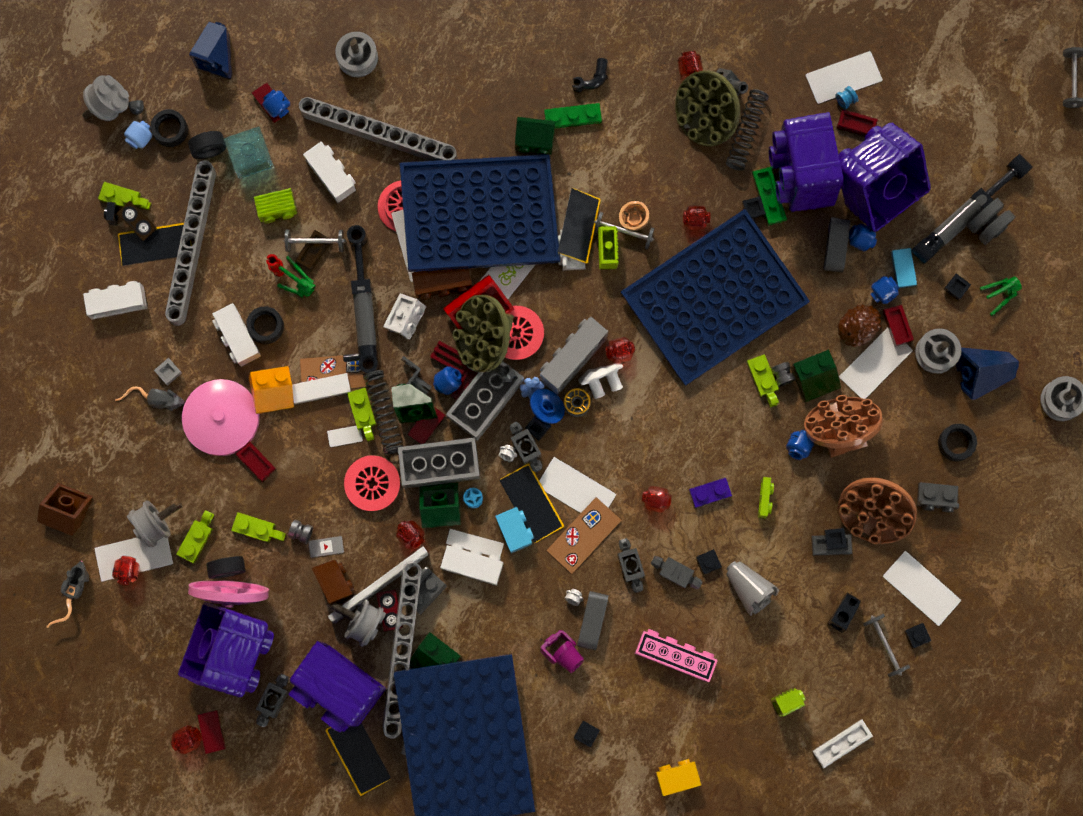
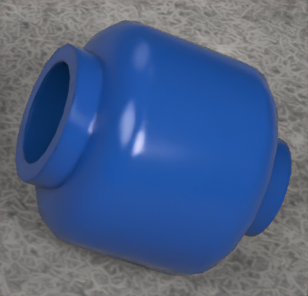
(276, 104)
(862, 237)
(884, 290)
(447, 380)
(799, 445)

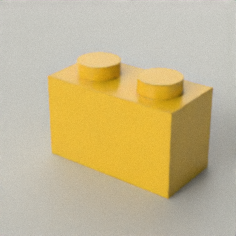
(678, 777)

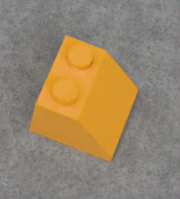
(271, 389)

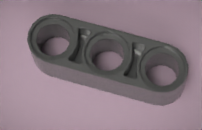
(836, 245)
(592, 620)

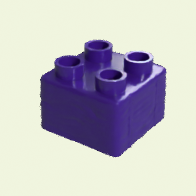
(806, 163)
(883, 175)
(225, 650)
(335, 685)

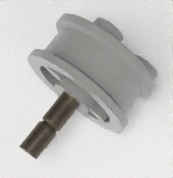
(356, 54)
(105, 98)
(938, 351)
(1062, 398)
(150, 522)
(362, 622)

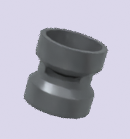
(783, 374)
(300, 531)

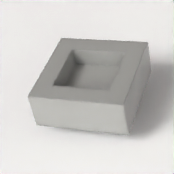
(168, 371)

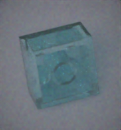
(249, 152)

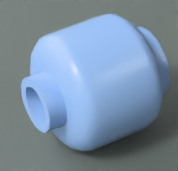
(138, 134)

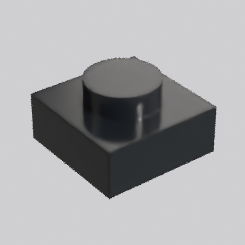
(754, 207)
(110, 213)
(957, 287)
(538, 428)
(835, 538)
(708, 562)
(917, 635)
(586, 733)

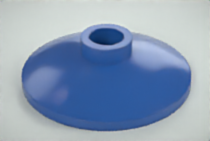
(547, 406)

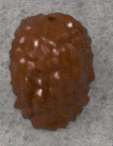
(862, 324)

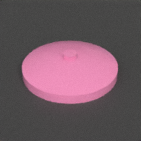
(220, 417)
(228, 592)

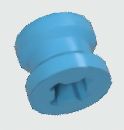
(846, 97)
(473, 494)

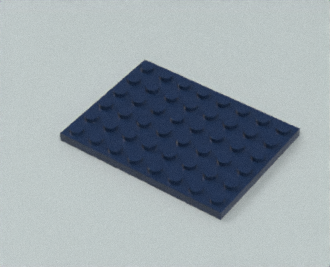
(479, 213)
(714, 297)
(465, 738)

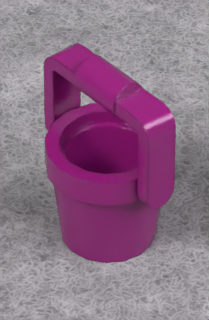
(566, 655)

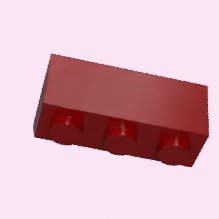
(484, 287)

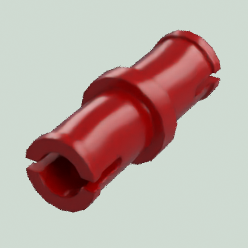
(273, 264)

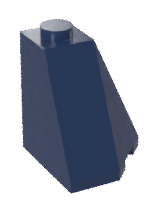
(212, 50)
(985, 370)

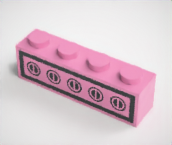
(676, 656)

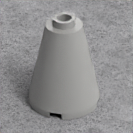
(750, 587)

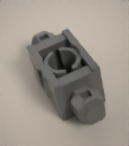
(520, 435)
(676, 572)
(637, 585)
(263, 719)

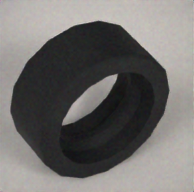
(159, 118)
(207, 145)
(262, 311)
(972, 438)
(225, 567)

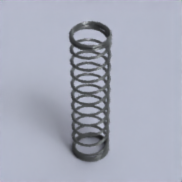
(758, 97)
(377, 375)

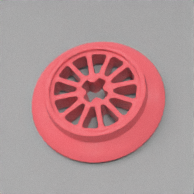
(383, 204)
(537, 337)
(353, 474)

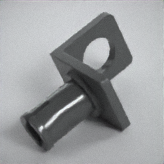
(740, 87)
(415, 380)

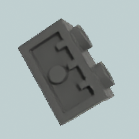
(937, 496)
(429, 589)

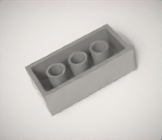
(573, 355)
(483, 401)
(438, 463)

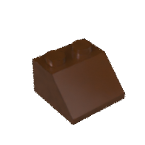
(64, 509)
(333, 581)

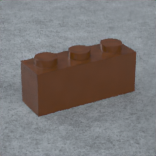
(440, 283)

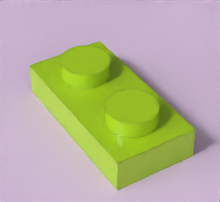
(766, 490)

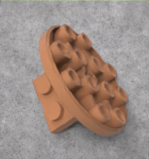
(844, 424)
(877, 509)

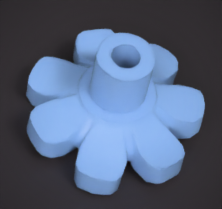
(530, 386)

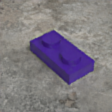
(710, 492)

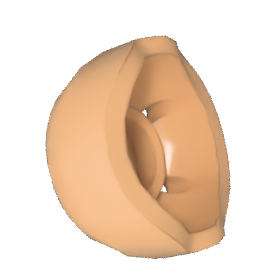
(634, 219)

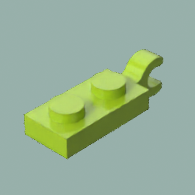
(122, 196)
(763, 379)
(362, 411)
(256, 528)
(196, 538)

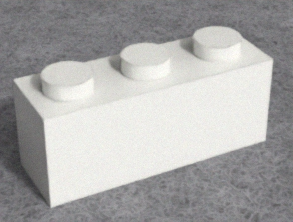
(330, 171)
(115, 300)
(235, 335)
(472, 564)

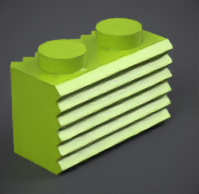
(275, 205)
(608, 247)
(788, 701)

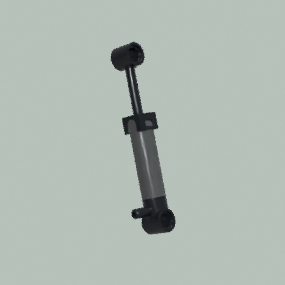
(967, 212)
(363, 308)

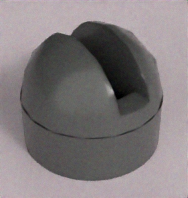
(136, 107)
(506, 373)

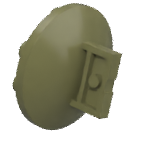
(708, 106)
(484, 333)

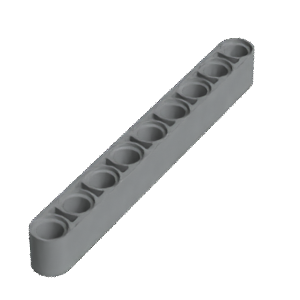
(371, 125)
(190, 251)
(404, 659)

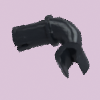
(598, 78)

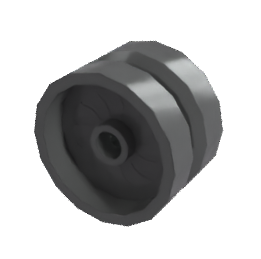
(993, 224)

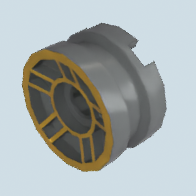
(574, 395)

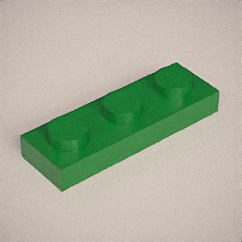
(574, 115)
(765, 187)

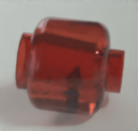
(689, 63)
(696, 217)
(620, 350)
(657, 499)
(410, 534)
(125, 570)
(186, 739)

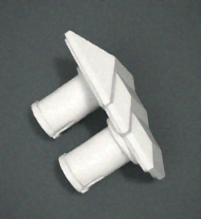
(592, 378)

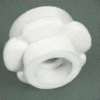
(507, 453)
(573, 597)

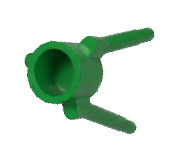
(1008, 286)
(304, 287)

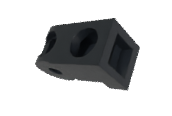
(844, 613)

